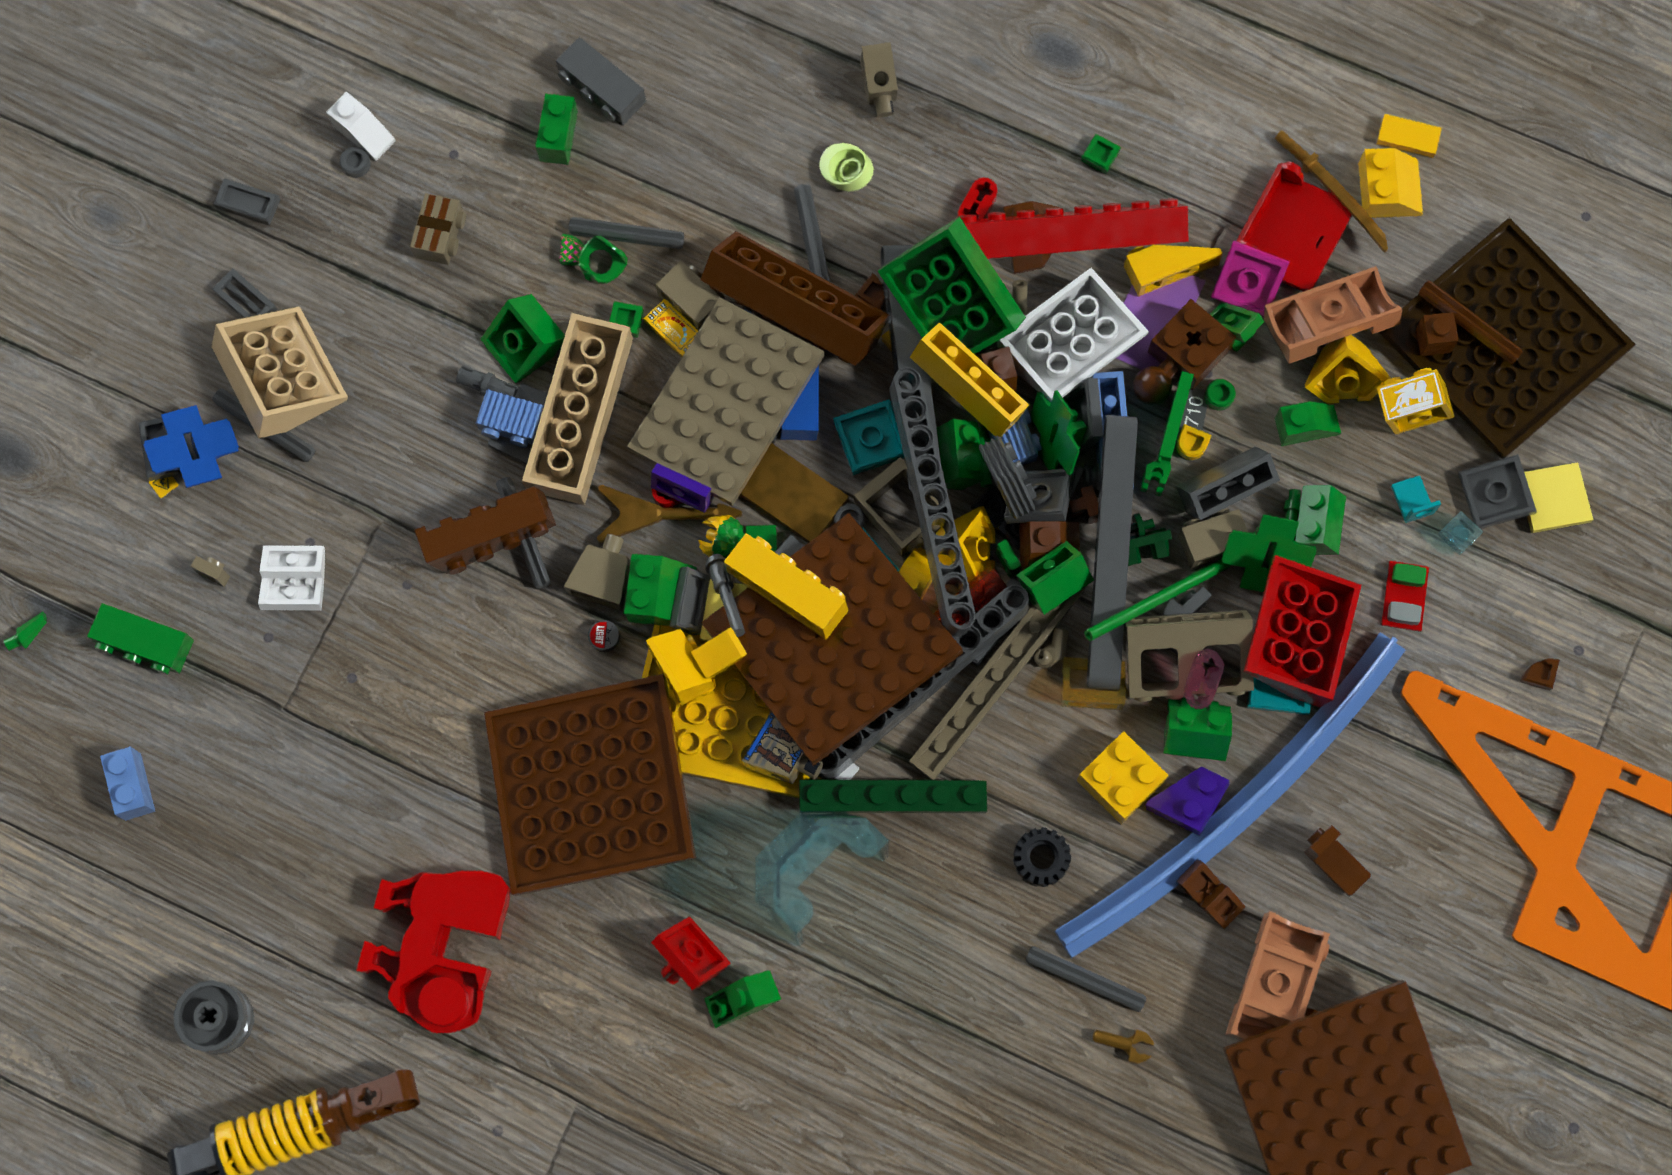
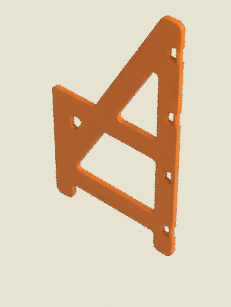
(1600, 943)

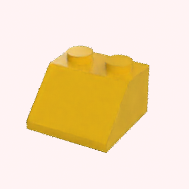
(1390, 183)
(678, 665)

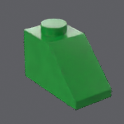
(1306, 422)

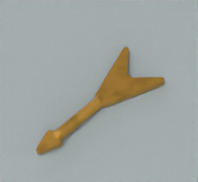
(639, 513)

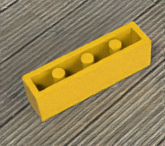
(969, 380)
(786, 585)

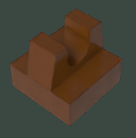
(1085, 506)

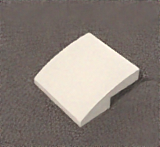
(292, 578)

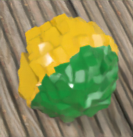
(725, 538)

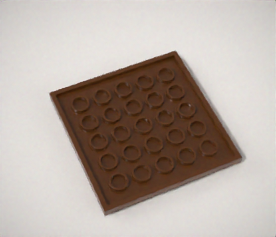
(868, 663)
(589, 785)
(1349, 1092)

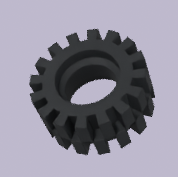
(1028, 870)

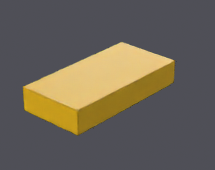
(1409, 135)

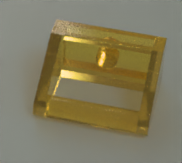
(1090, 698)

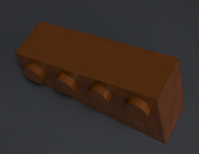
(486, 531)

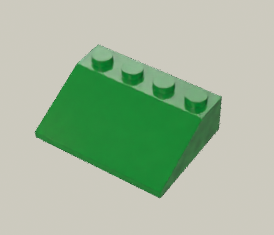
(953, 284)

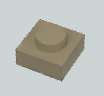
(211, 569)

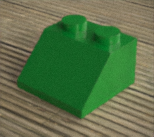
(522, 337)
(652, 589)

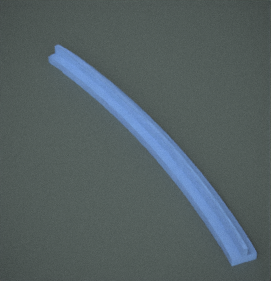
(1242, 808)

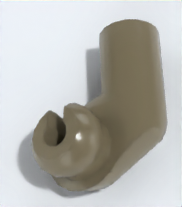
(1020, 295)
(1054, 652)

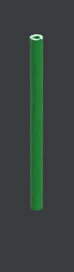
(1155, 600)

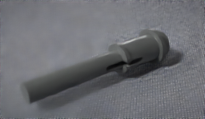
(724, 585)

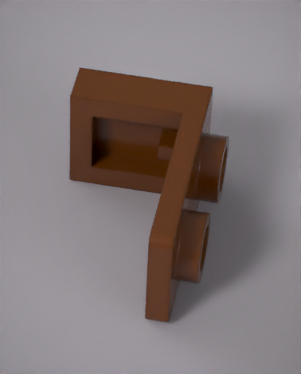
(1336, 860)

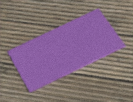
(1154, 312)

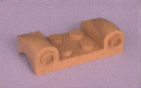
(1331, 313)
(1278, 976)

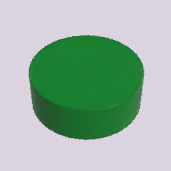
(1219, 394)

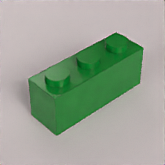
(140, 639)

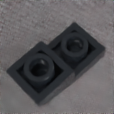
(995, 508)

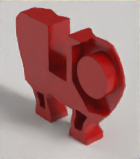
(425, 985)

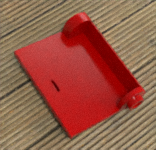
(1292, 221)

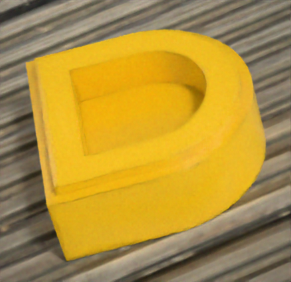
(1192, 442)

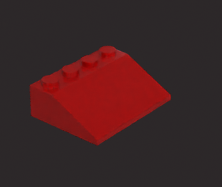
(1302, 631)

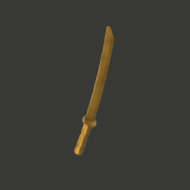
(1311, 164)

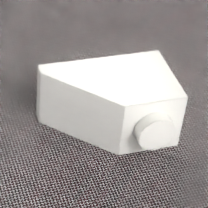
(360, 126)

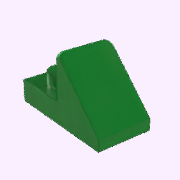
(1238, 321)

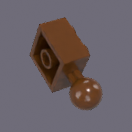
(1170, 348)

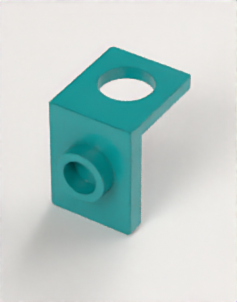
(1413, 499)

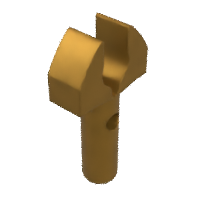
(1125, 1043)

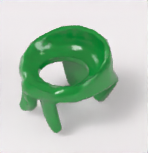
(619, 260)

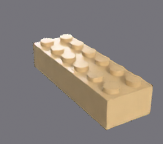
(578, 408)

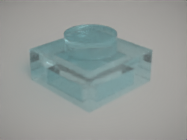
(1460, 533)

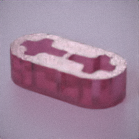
(1210, 681)

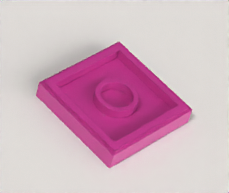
(1249, 278)

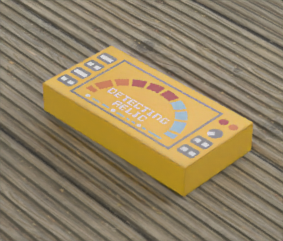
(671, 327)

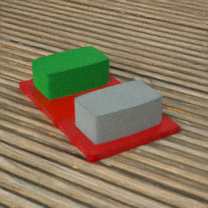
(1405, 596)

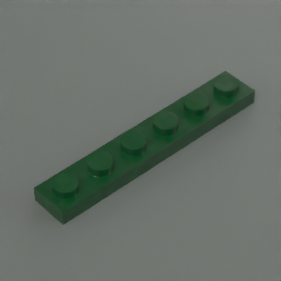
(892, 796)

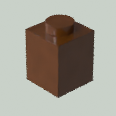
(1437, 334)

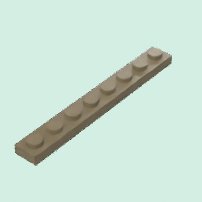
(987, 688)

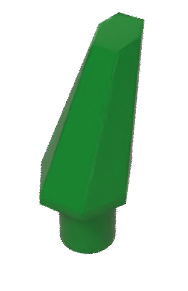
(26, 633)

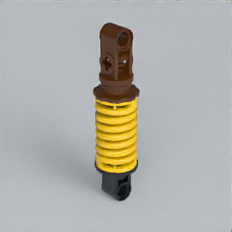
(293, 1130)

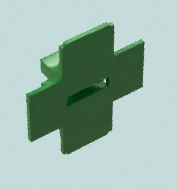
(1057, 424)
(1249, 550)

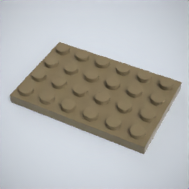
(726, 400)

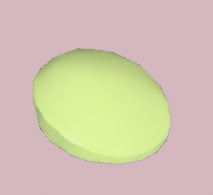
(846, 167)

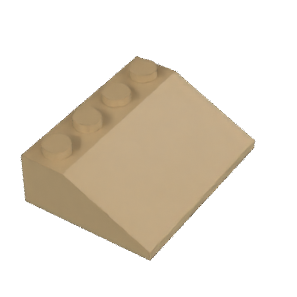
(277, 370)

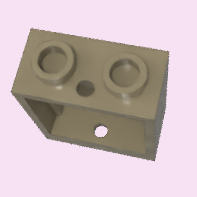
(878, 487)

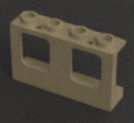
(1188, 636)

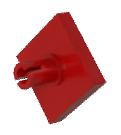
(689, 954)

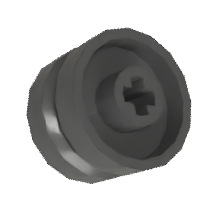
(195, 1014)

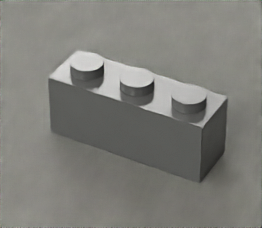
(600, 81)
(1228, 483)

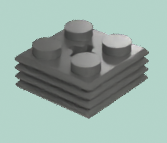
(1009, 476)

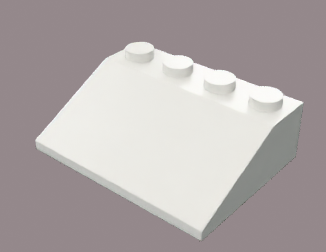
(1072, 336)

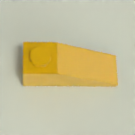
(1165, 264)

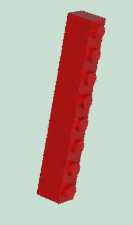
(1079, 229)

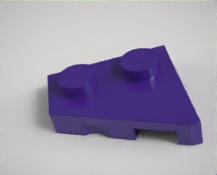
(1190, 800)

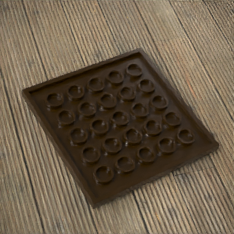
(1536, 307)

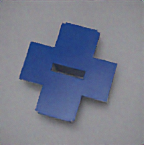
(208, 442)

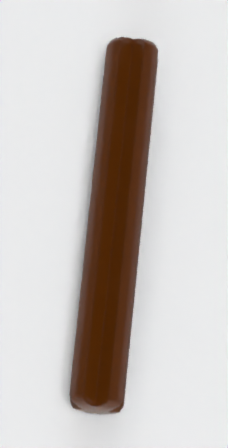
(1471, 322)

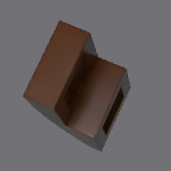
(1210, 893)

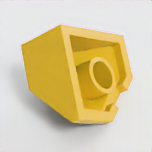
(1346, 372)
(974, 536)

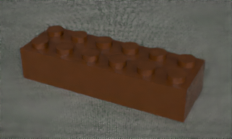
(794, 298)

